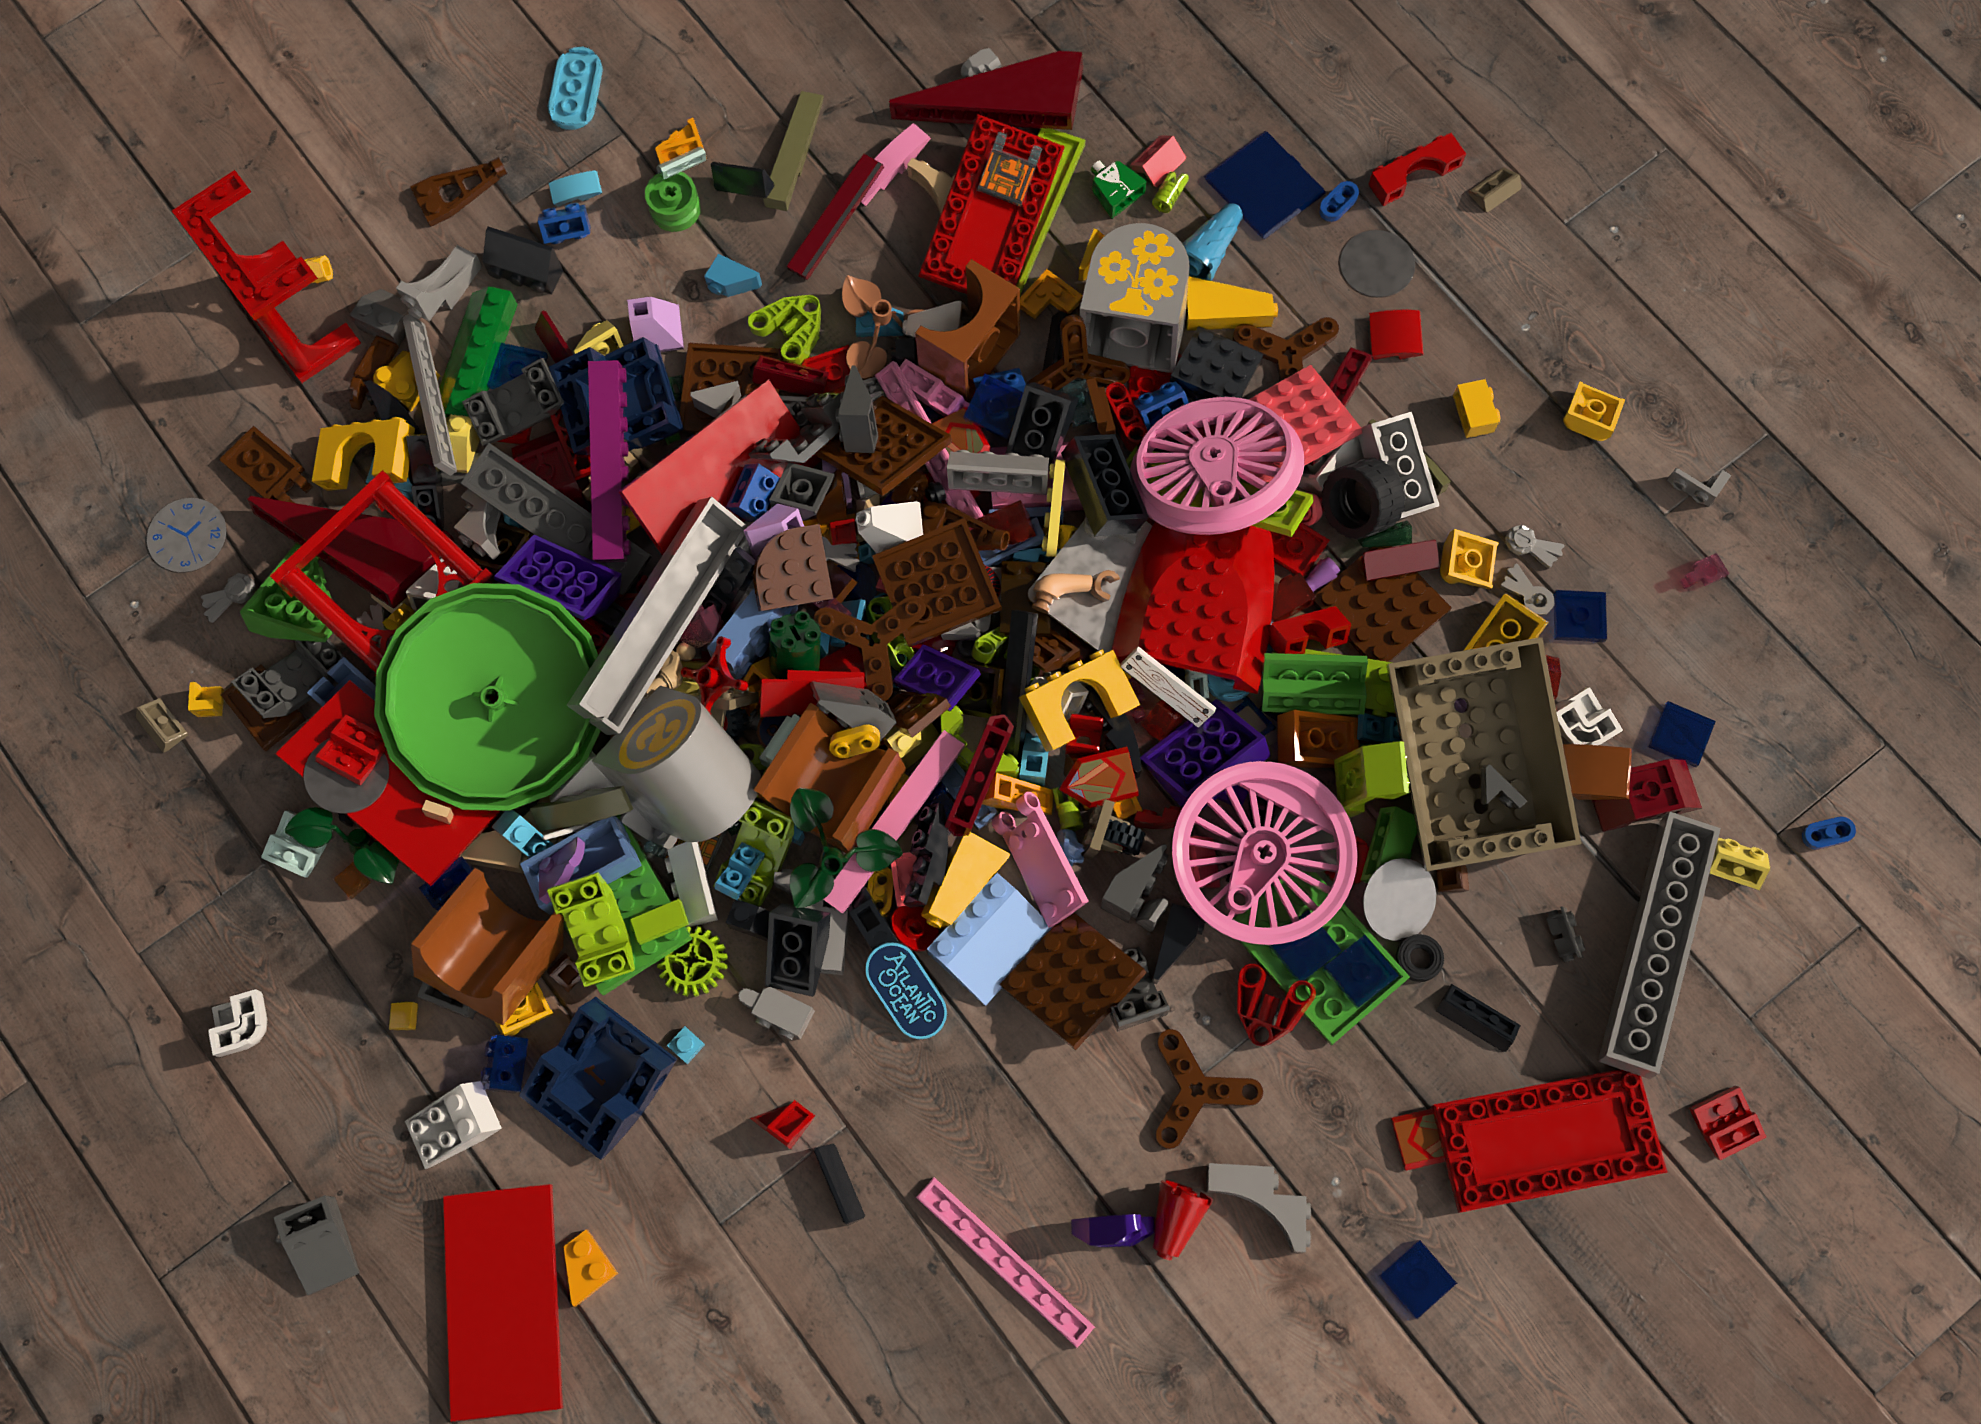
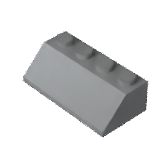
(1399, 445)
(998, 472)

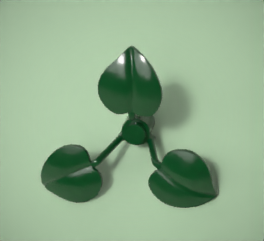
(313, 830)
(807, 882)

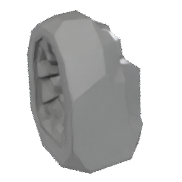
(980, 62)

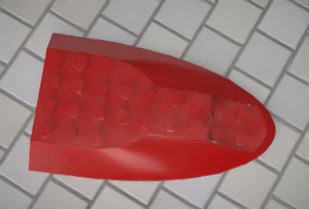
(1201, 603)

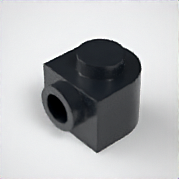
(904, 349)

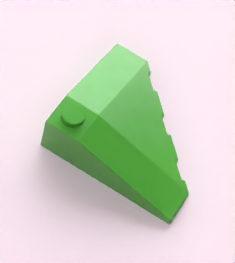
(279, 616)

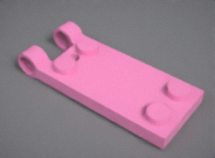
(1041, 861)

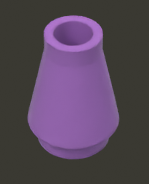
(1323, 572)

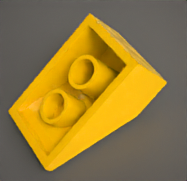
(1506, 624)

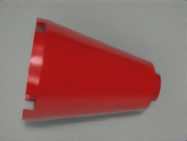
(1177, 1217)

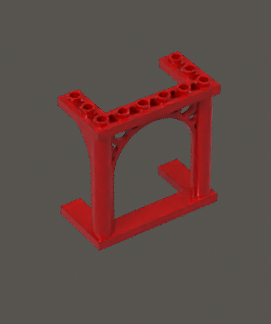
(261, 279)
(384, 496)

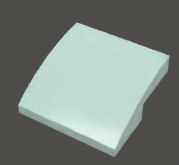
(682, 162)
(778, 740)
(288, 853)

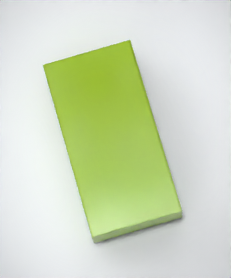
(659, 921)

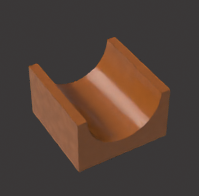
(980, 344)
(854, 784)
(485, 950)

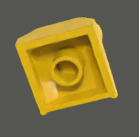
(400, 380)
(1593, 412)
(1468, 559)
(529, 1011)

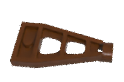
(431, 202)
(936, 514)
(914, 721)

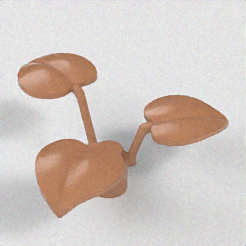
(859, 298)

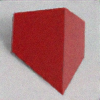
(785, 1122)

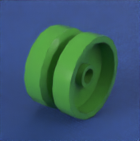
(672, 201)

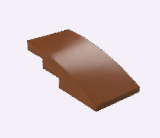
(1598, 771)

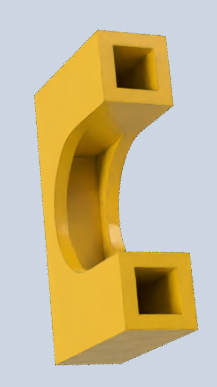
(341, 442)
(1044, 701)

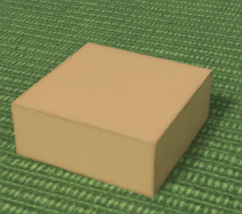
(437, 812)

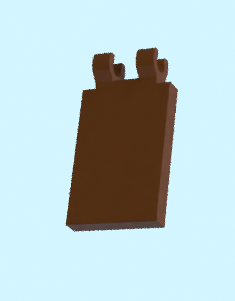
(265, 466)

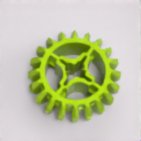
(691, 972)

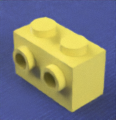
(1740, 863)

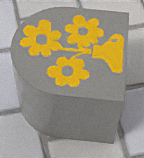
(1137, 297)

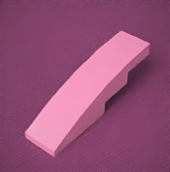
(896, 157)
(932, 390)

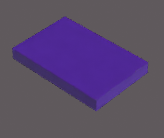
(938, 674)

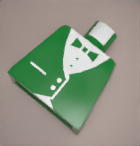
(1116, 186)

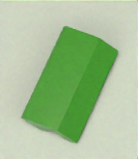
(1314, 683)

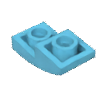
(576, 186)

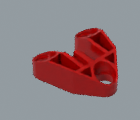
(1248, 1002)

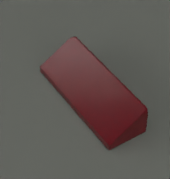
(552, 338)
(790, 376)
(1400, 560)

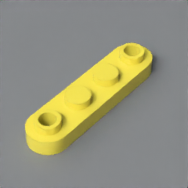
(1052, 518)

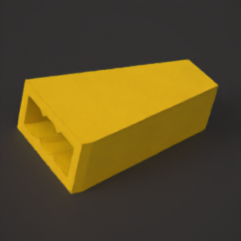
(1227, 306)
(967, 871)

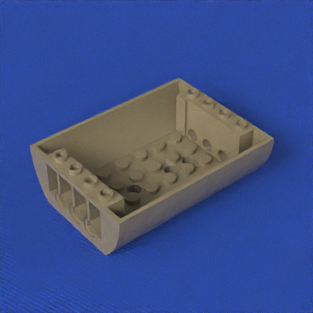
(1512, 731)

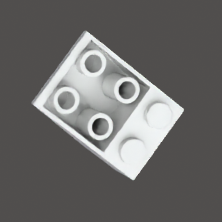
(453, 1123)

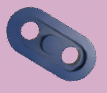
(1338, 203)
(1827, 834)

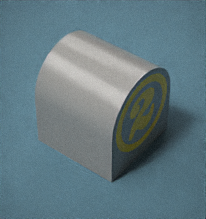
(680, 767)

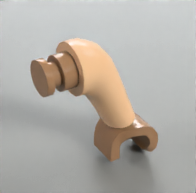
(1054, 585)

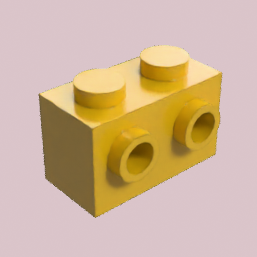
(1476, 408)

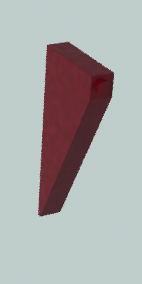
(1023, 94)
(369, 551)

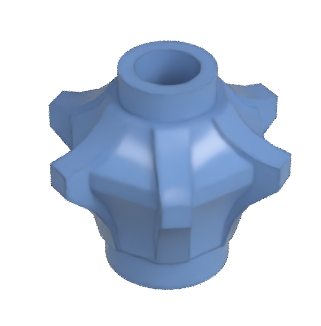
(1070, 846)

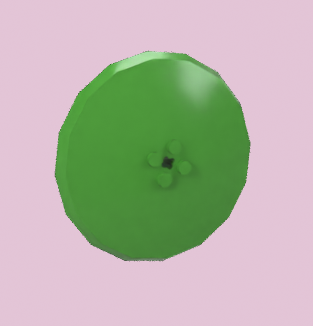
(439, 686)

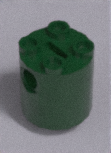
(794, 644)

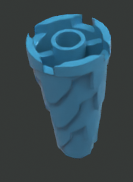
(1209, 242)

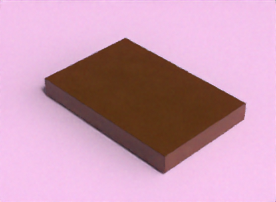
(264, 730)

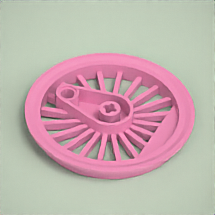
(1217, 466)
(1250, 875)

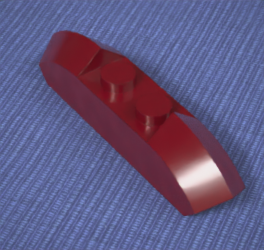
(979, 775)

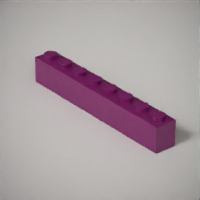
(608, 461)

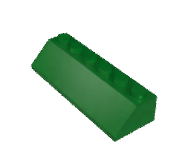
(476, 347)

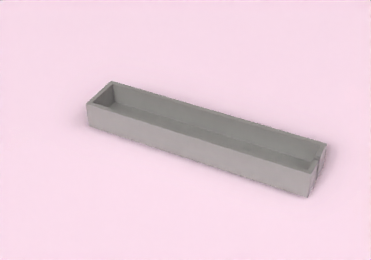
(658, 617)

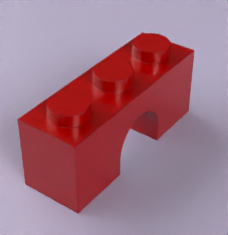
(1325, 626)

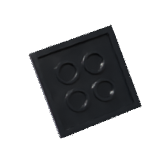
(1216, 366)

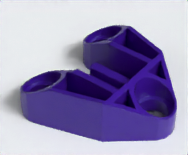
(1113, 1230)

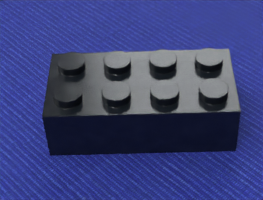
(1104, 485)

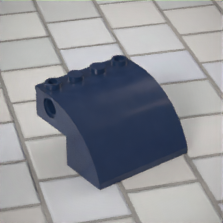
(650, 400)
(576, 1101)

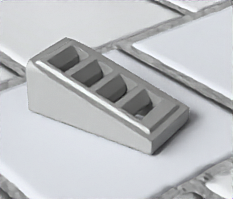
(1152, 913)

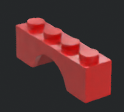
(1440, 156)

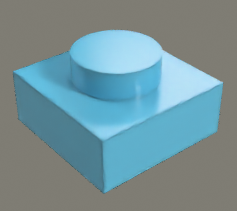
(686, 1045)

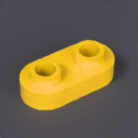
(853, 741)
(882, 893)

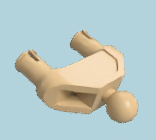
(670, 672)

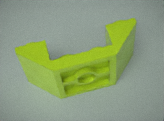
(953, 724)
(1371, 774)
(769, 833)
(594, 928)

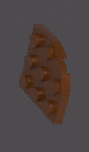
(792, 570)

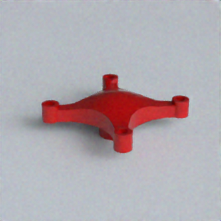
(714, 676)

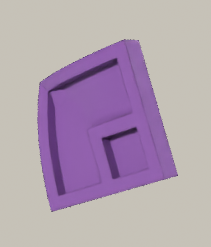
(559, 867)

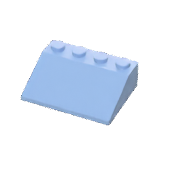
(989, 939)

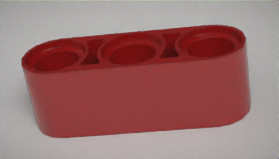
(1122, 407)

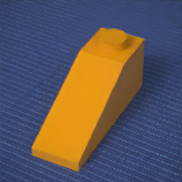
(1006, 790)

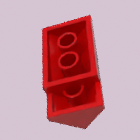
(794, 693)

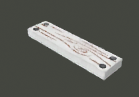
(1168, 687)

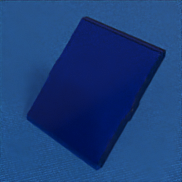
(1265, 184)

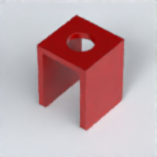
(1085, 727)

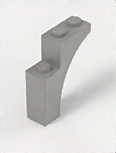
(441, 287)
(479, 525)
(839, 925)
(1258, 1186)

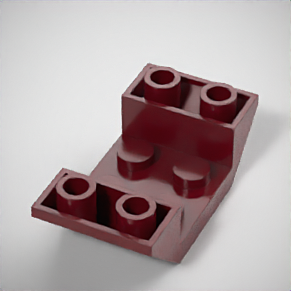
(549, 462)
(1653, 791)

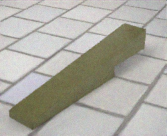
(794, 150)

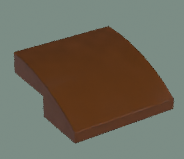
(1100, 407)
(1053, 652)

